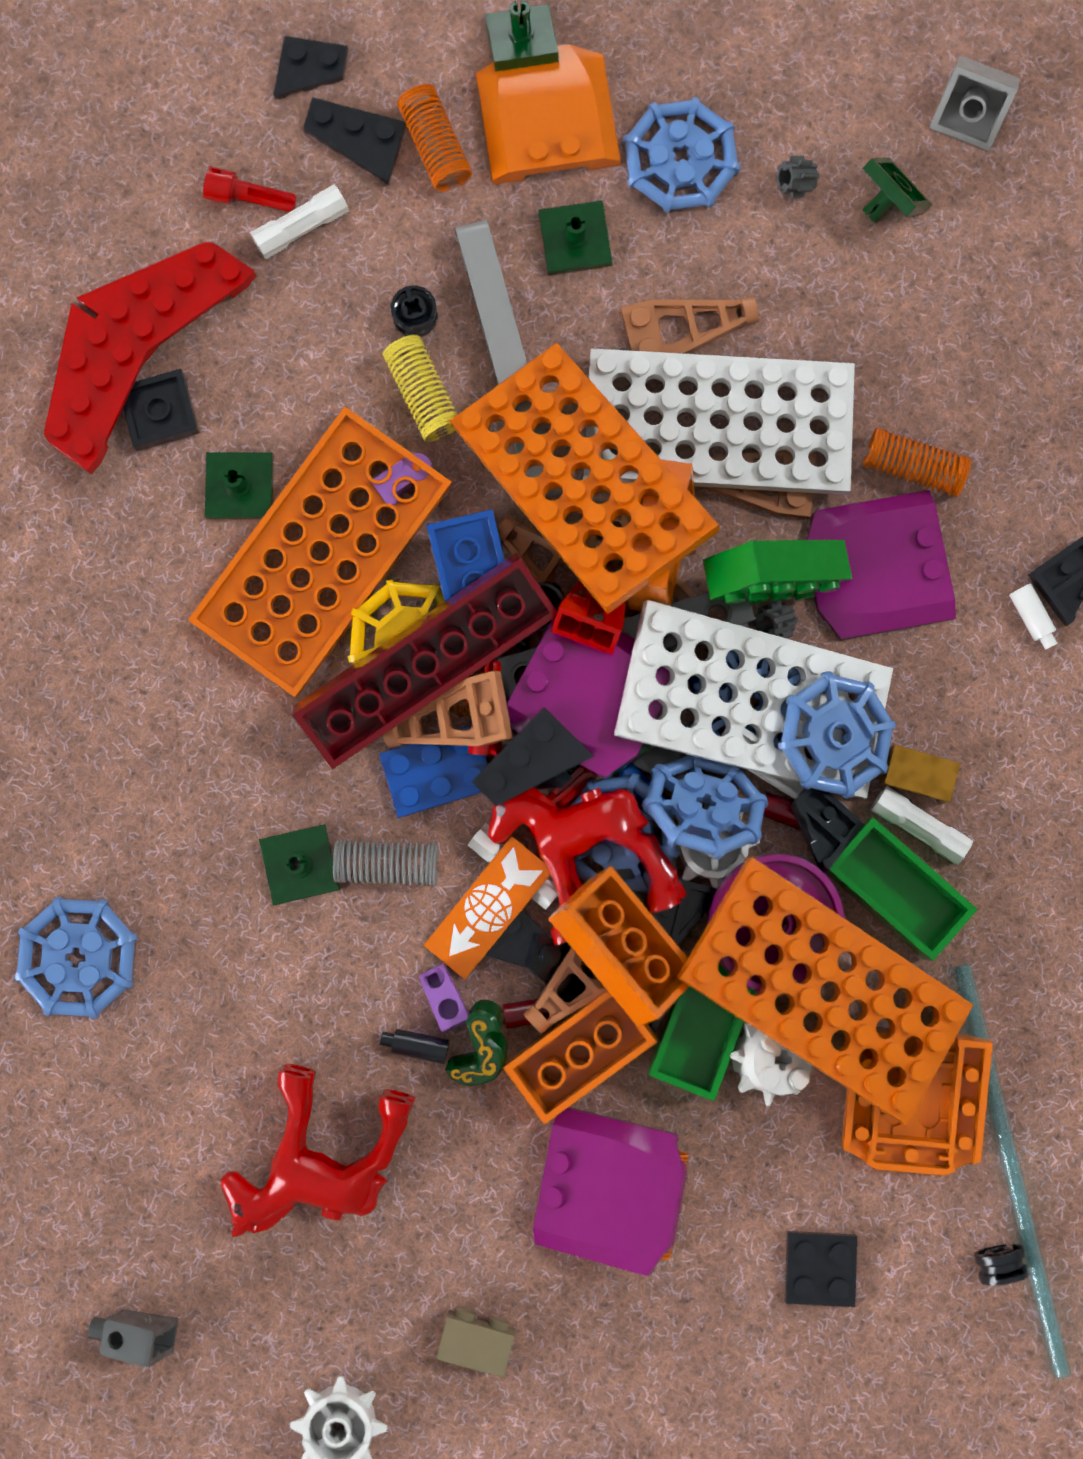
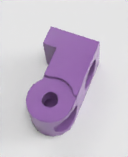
(400, 469)
(444, 998)

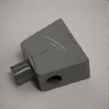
(135, 1336)

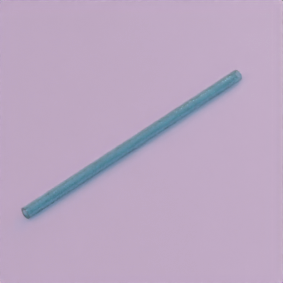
(1016, 1186)

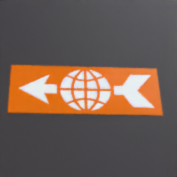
(488, 908)

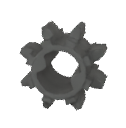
(797, 176)
(776, 619)

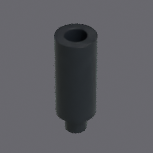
(416, 1045)

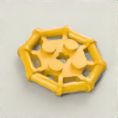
(395, 620)

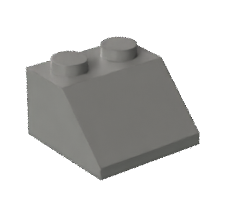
(975, 103)

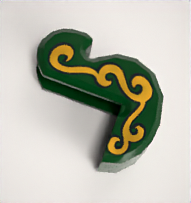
(488, 1045)

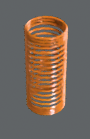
(453, 166)
(959, 468)

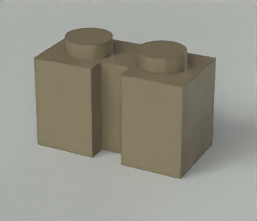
(476, 1342)

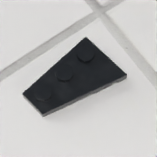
(361, 136)
(532, 757)

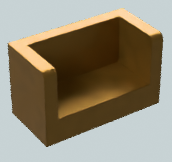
(920, 773)

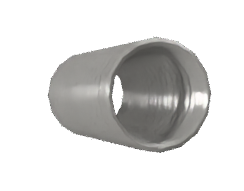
(343, 874)

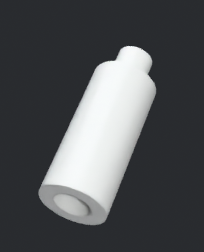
(1034, 615)

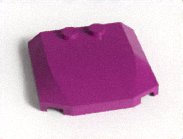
(894, 565)
(583, 693)
(610, 1191)

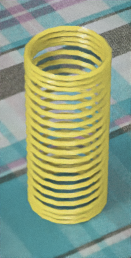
(428, 430)

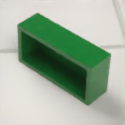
(777, 570)
(901, 890)
(696, 1043)

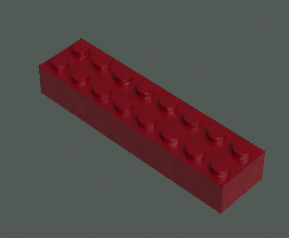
(424, 661)

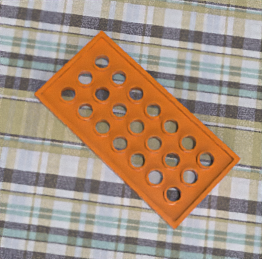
(549, 516)
(270, 536)
(804, 997)

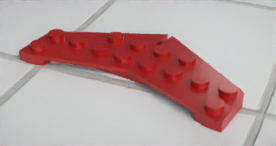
(132, 320)

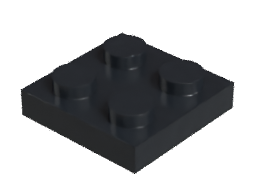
(160, 410)
(821, 1269)

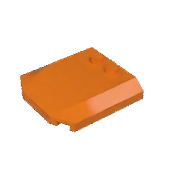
(548, 116)
(946, 1124)

